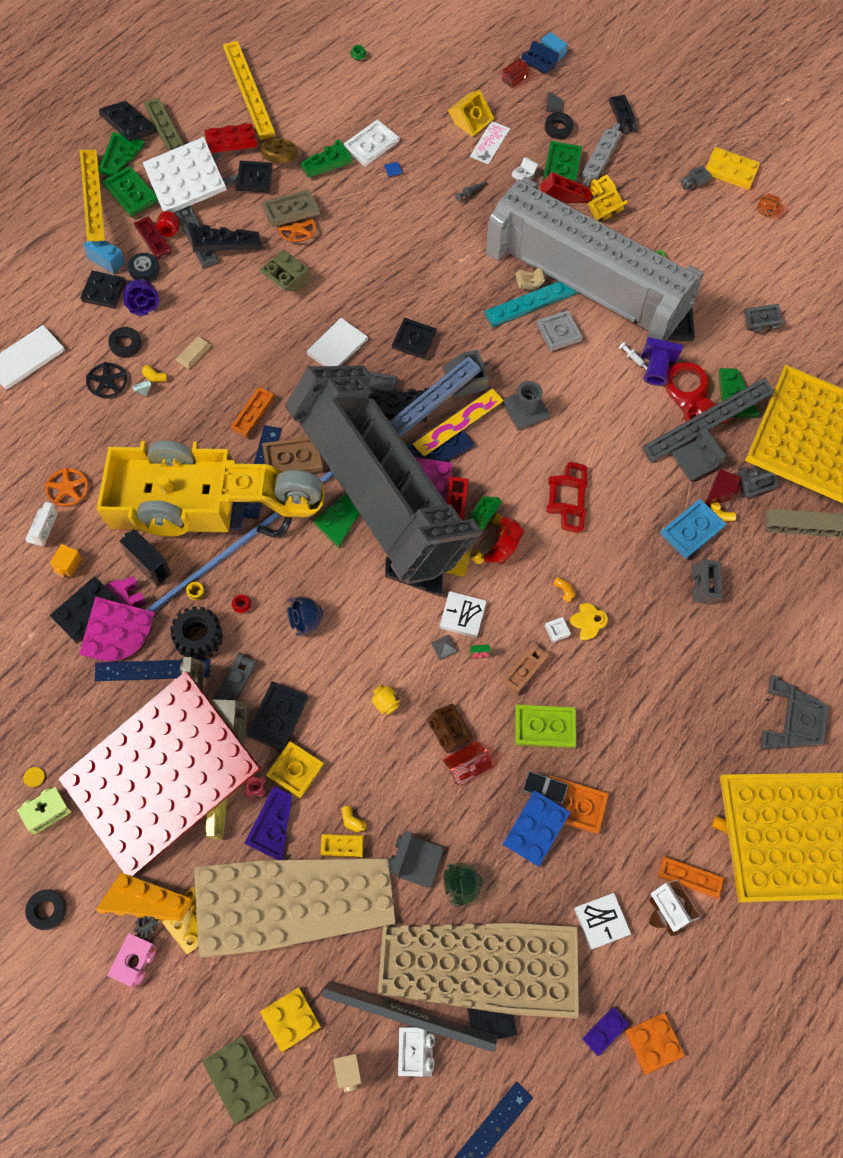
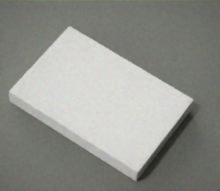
(371, 143)
(337, 344)

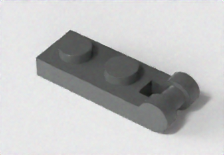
(236, 678)

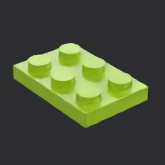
(545, 726)

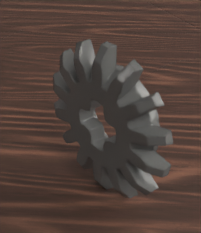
(144, 927)

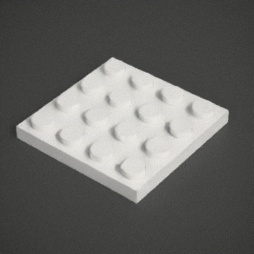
(184, 176)

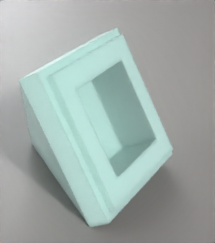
(142, 388)

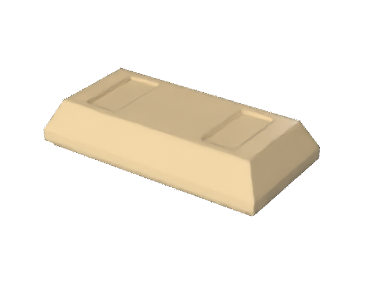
(193, 352)

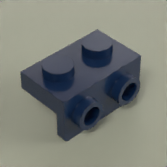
(541, 57)

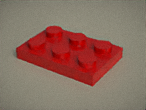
(230, 138)

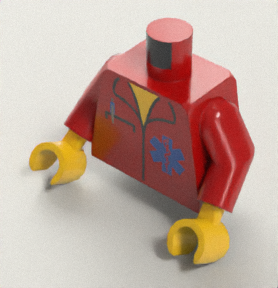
(503, 543)

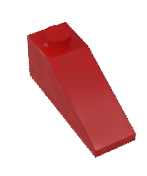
(565, 189)
(458, 495)

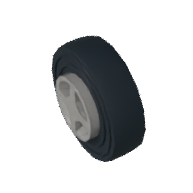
(145, 261)

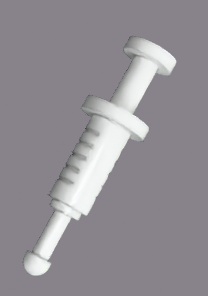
(631, 353)

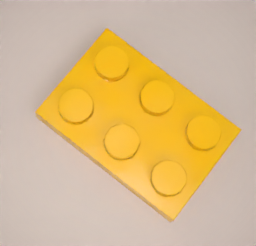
(732, 168)

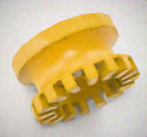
(200, 593)

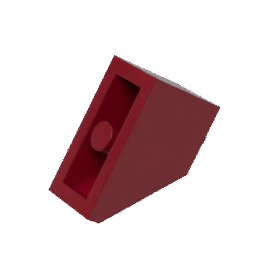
(723, 487)

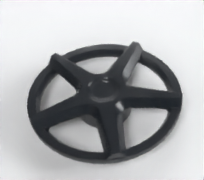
(106, 380)

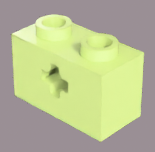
(32, 810)

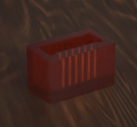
(515, 72)

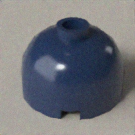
(304, 615)

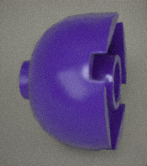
(140, 297)

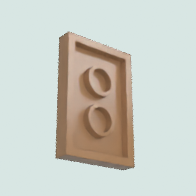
(293, 455)

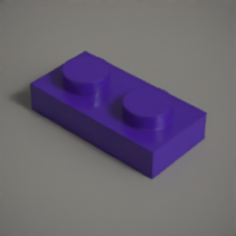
(605, 1031)

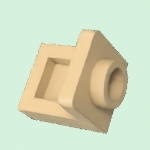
(530, 280)

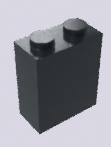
(145, 557)

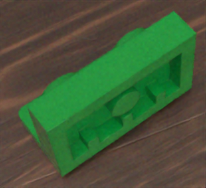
(485, 510)

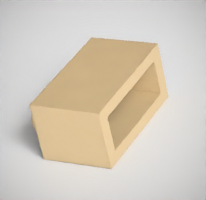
(347, 1072)

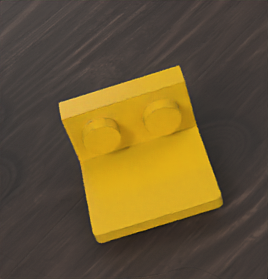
(185, 931)

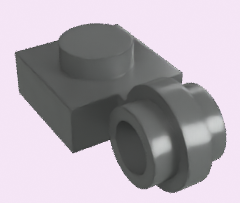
(698, 176)

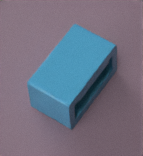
(555, 43)

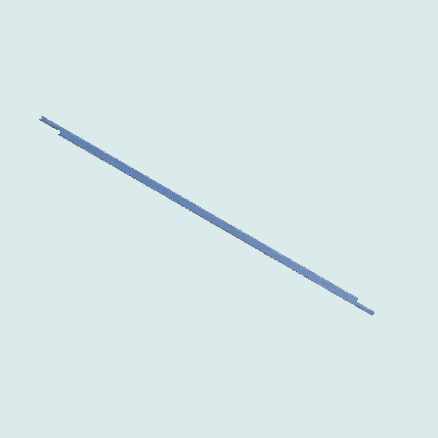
(220, 557)

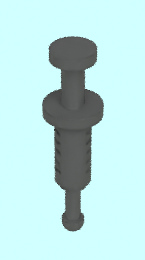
(468, 191)

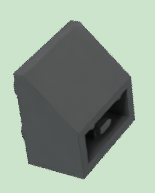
(477, 383)

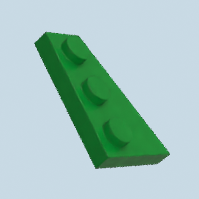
(119, 154)
(732, 383)
(337, 520)

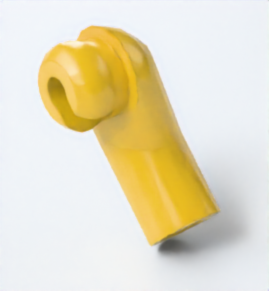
(725, 516)
(351, 822)

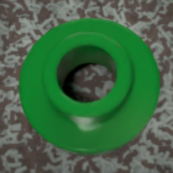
(358, 52)

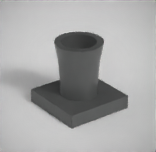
(526, 406)

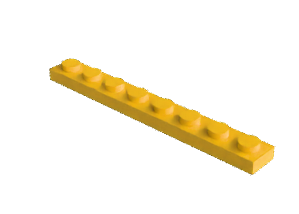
(249, 90)
(92, 195)

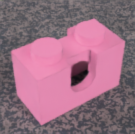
(132, 947)

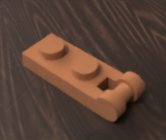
(525, 668)

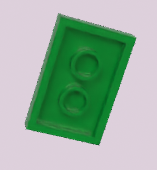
(563, 160)
(130, 191)

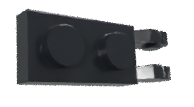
(623, 113)

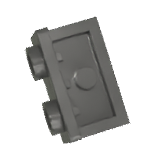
(763, 316)

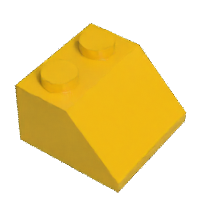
(471, 113)

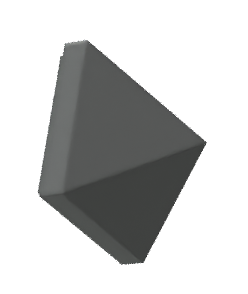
(444, 647)

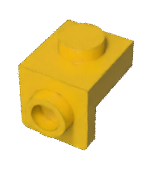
(601, 186)

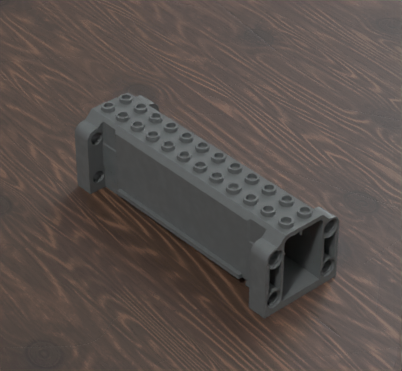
(380, 473)

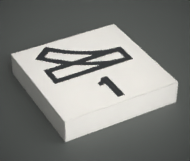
(462, 614)
(602, 921)

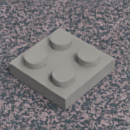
(559, 330)

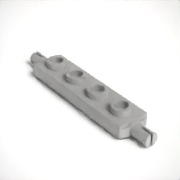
(601, 154)

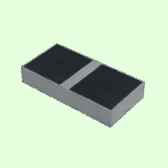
(548, 787)

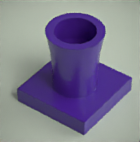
(660, 355)

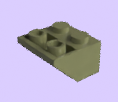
(286, 272)

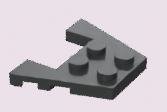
(803, 720)

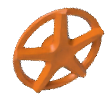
(297, 229)
(66, 487)

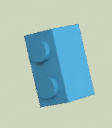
(104, 255)

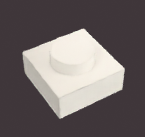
(557, 630)

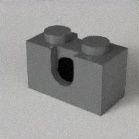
(702, 573)

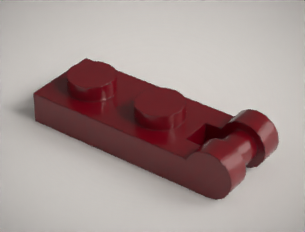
(152, 237)

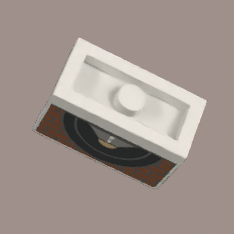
(675, 905)

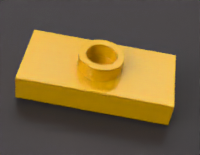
(342, 846)

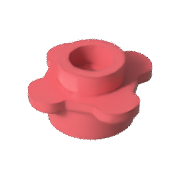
(255, 791)

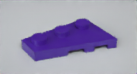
(270, 827)

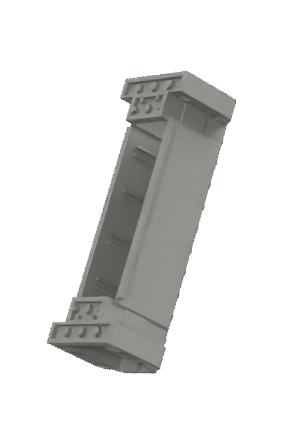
(592, 259)

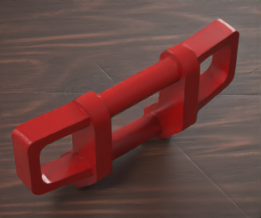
(564, 508)

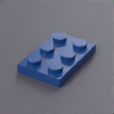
(536, 828)

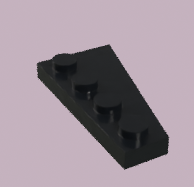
(395, 402)

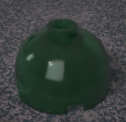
(462, 883)

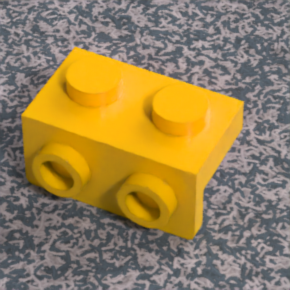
(606, 204)

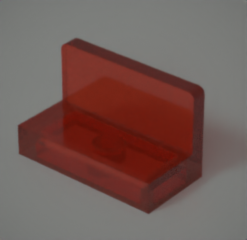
(468, 762)

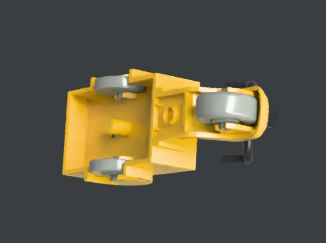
(178, 485)

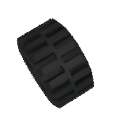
(192, 619)

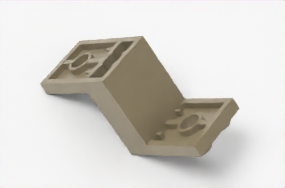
(232, 711)

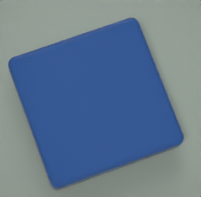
(393, 169)

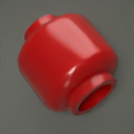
(168, 223)

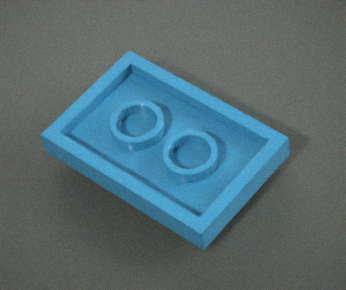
(692, 529)

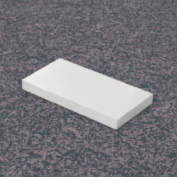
(27, 356)

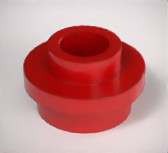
(239, 599)

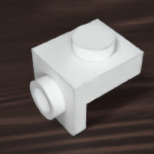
(527, 169)

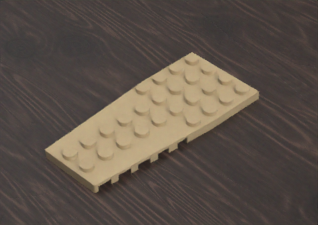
(288, 902)
(484, 967)

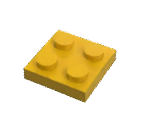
(295, 770)
(290, 1019)

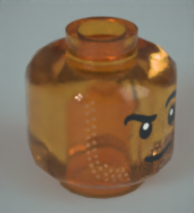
(769, 205)

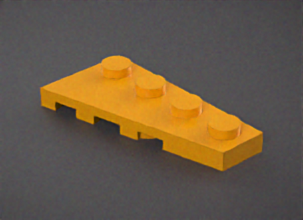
(143, 899)

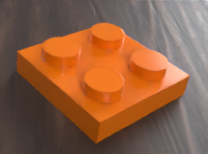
(654, 1043)

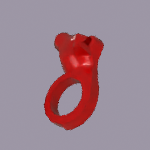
(691, 402)

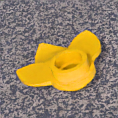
(586, 621)

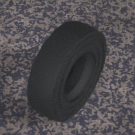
(559, 117)
(120, 333)
(34, 902)

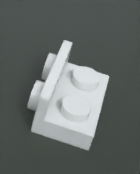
(42, 525)
(415, 1052)

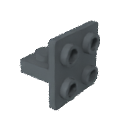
(756, 480)

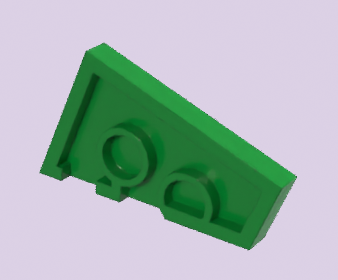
(329, 159)

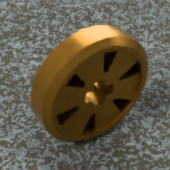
(279, 150)

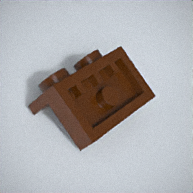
(449, 727)

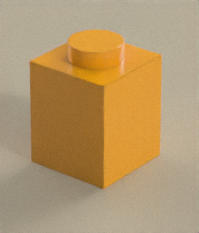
(65, 561)

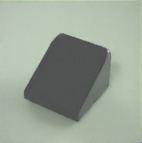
(553, 103)

